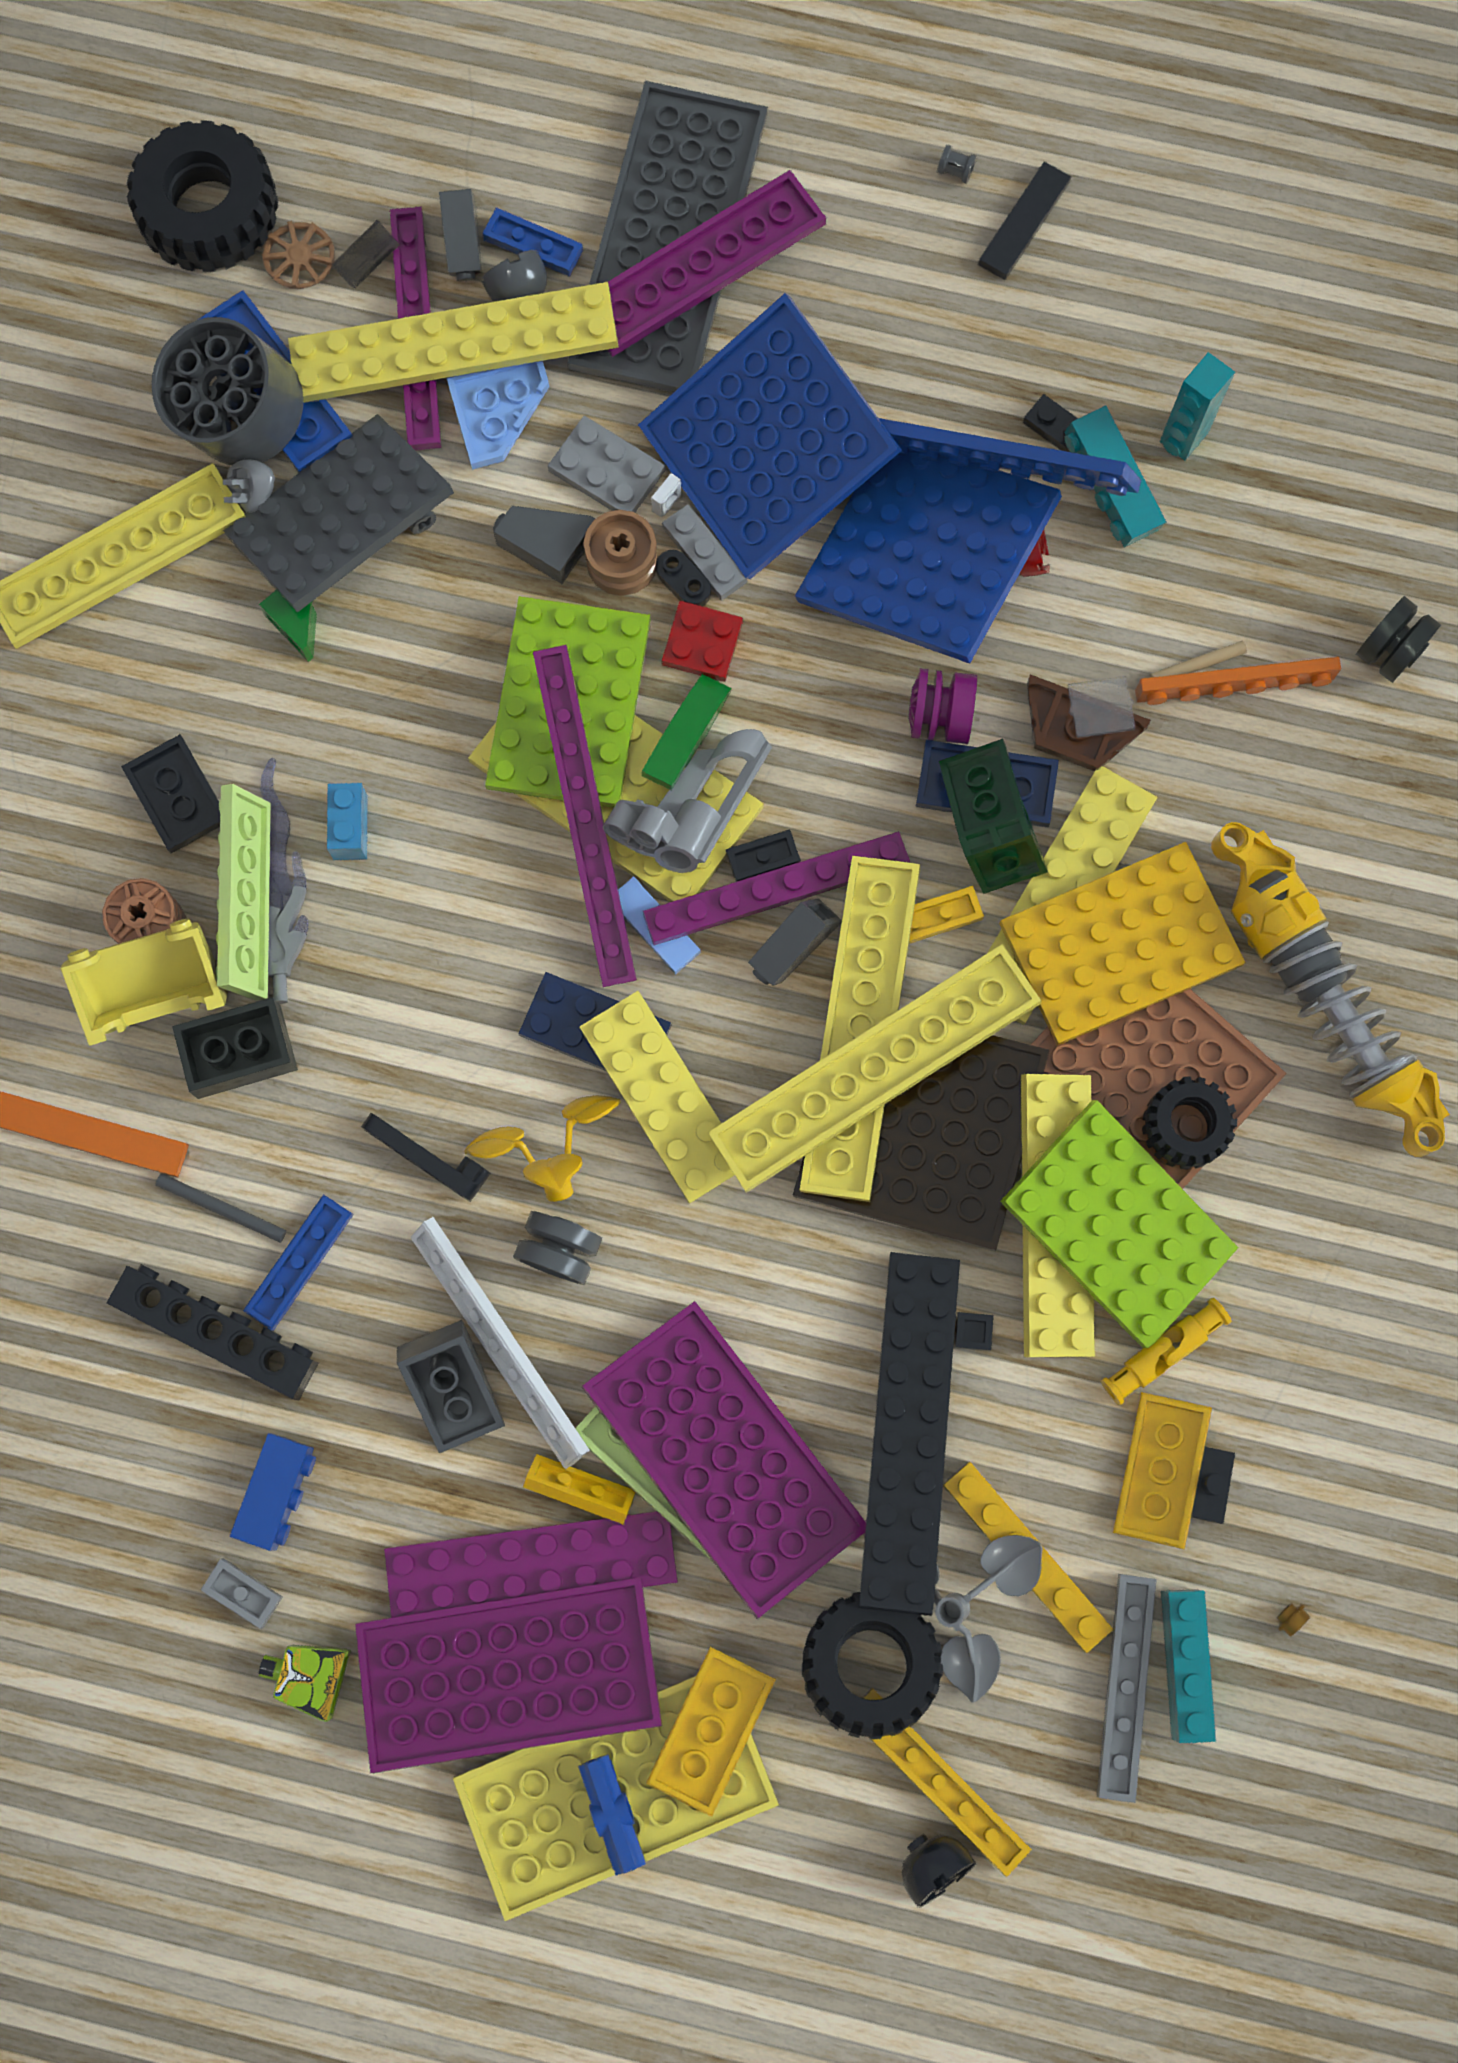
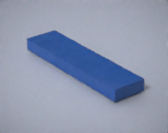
(298, 1262)

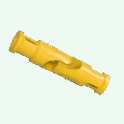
(1155, 1360)

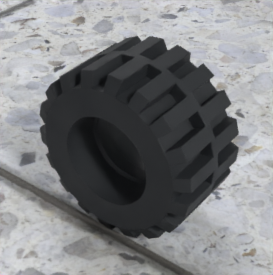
(1206, 1100)

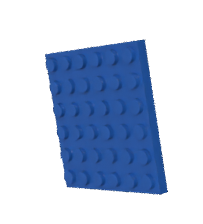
(769, 436)
(929, 551)

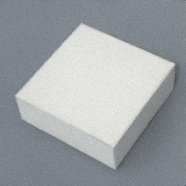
(666, 495)

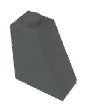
(461, 233)
(543, 538)
(794, 941)

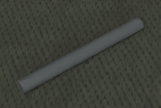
(220, 1207)

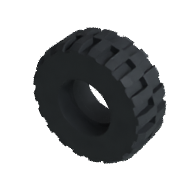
(193, 156)

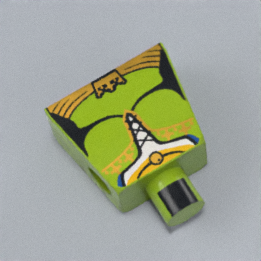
(308, 1678)

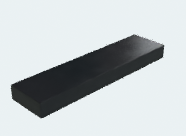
(1024, 220)

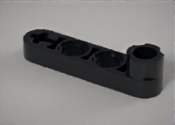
(464, 1180)

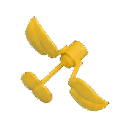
(549, 1173)

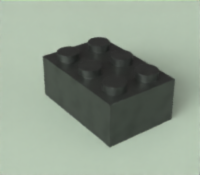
(234, 1048)

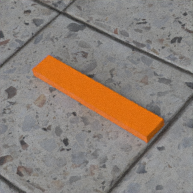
(91, 1135)

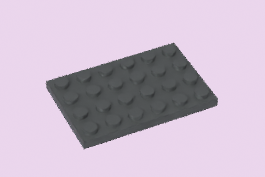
(338, 512)

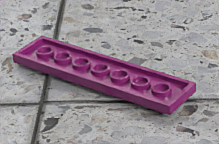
(711, 257)
(529, 1563)

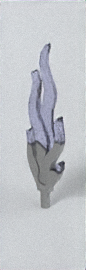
(284, 896)

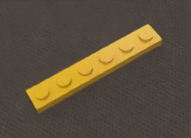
(1054, 1585)
(953, 1797)

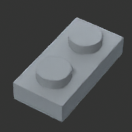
(241, 1593)

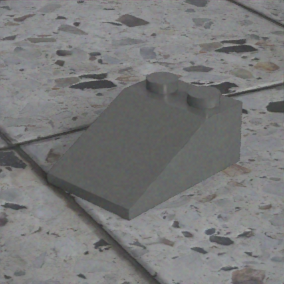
(449, 1386)

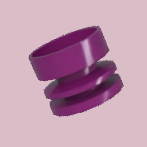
(943, 706)

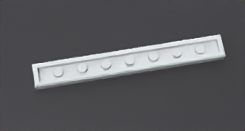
(499, 1343)

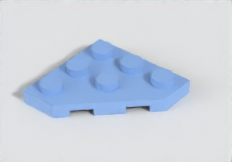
(496, 408)

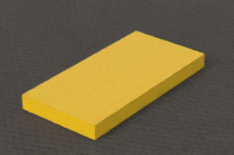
(1162, 1470)
(710, 1731)

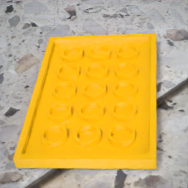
(1122, 943)

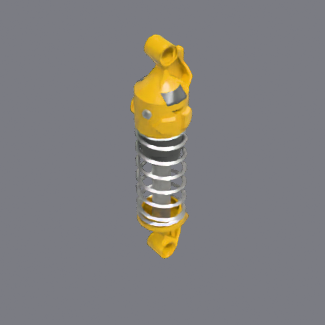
(1290, 933)

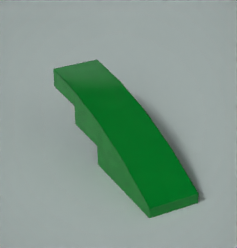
(686, 732)

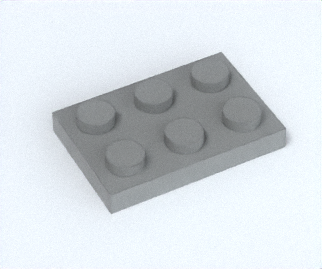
(606, 467)

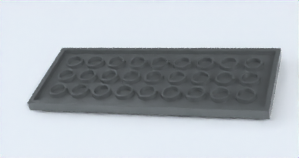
(680, 168)

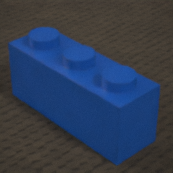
(273, 1492)

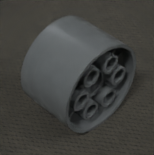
(217, 349)

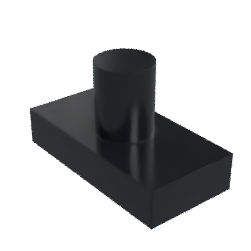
(1213, 1485)

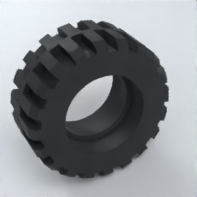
(862, 1715)

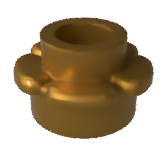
(1292, 1619)

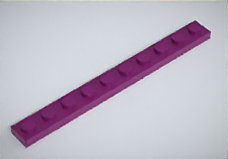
(584, 815)

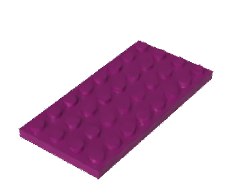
(725, 1459)
(507, 1675)

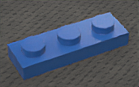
(522, 235)

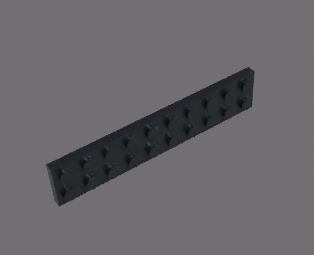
(910, 1435)

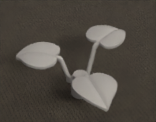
(976, 1660)

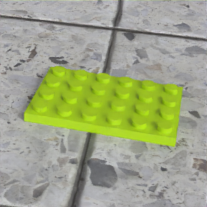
(607, 670)
(1119, 1224)

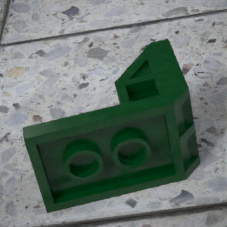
(991, 817)

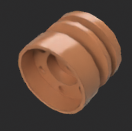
(136, 898)

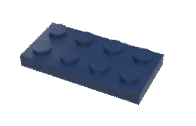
(1033, 776)
(560, 1011)

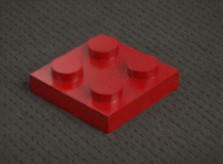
(702, 641)

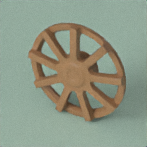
(298, 254)

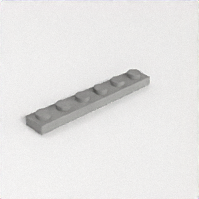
(1126, 1688)

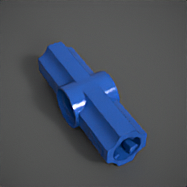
(612, 1815)

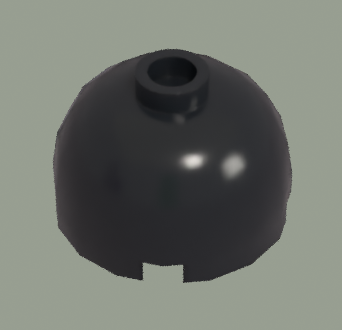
(934, 1867)

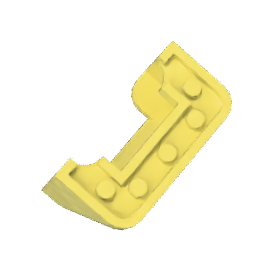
(142, 979)

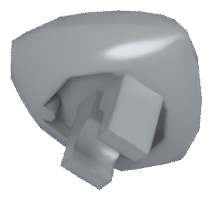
(249, 483)

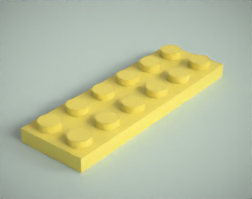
(659, 1093)

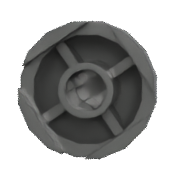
(516, 278)

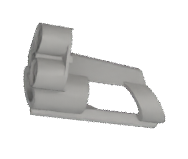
(681, 827)

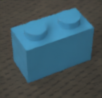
(347, 821)

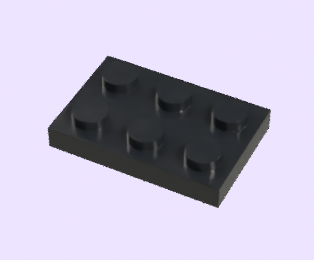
(174, 793)

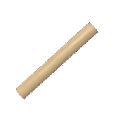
(1204, 660)

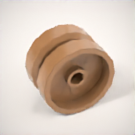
(620, 552)

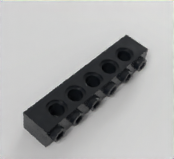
(131, 1297)

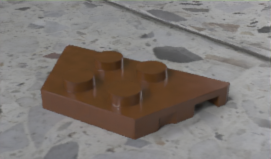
(1055, 728)

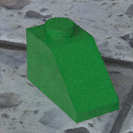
(295, 626)

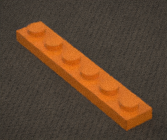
(1226, 681)

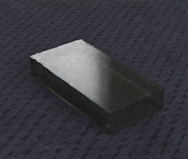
(365, 254)

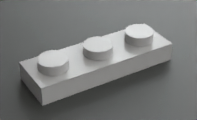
(704, 551)

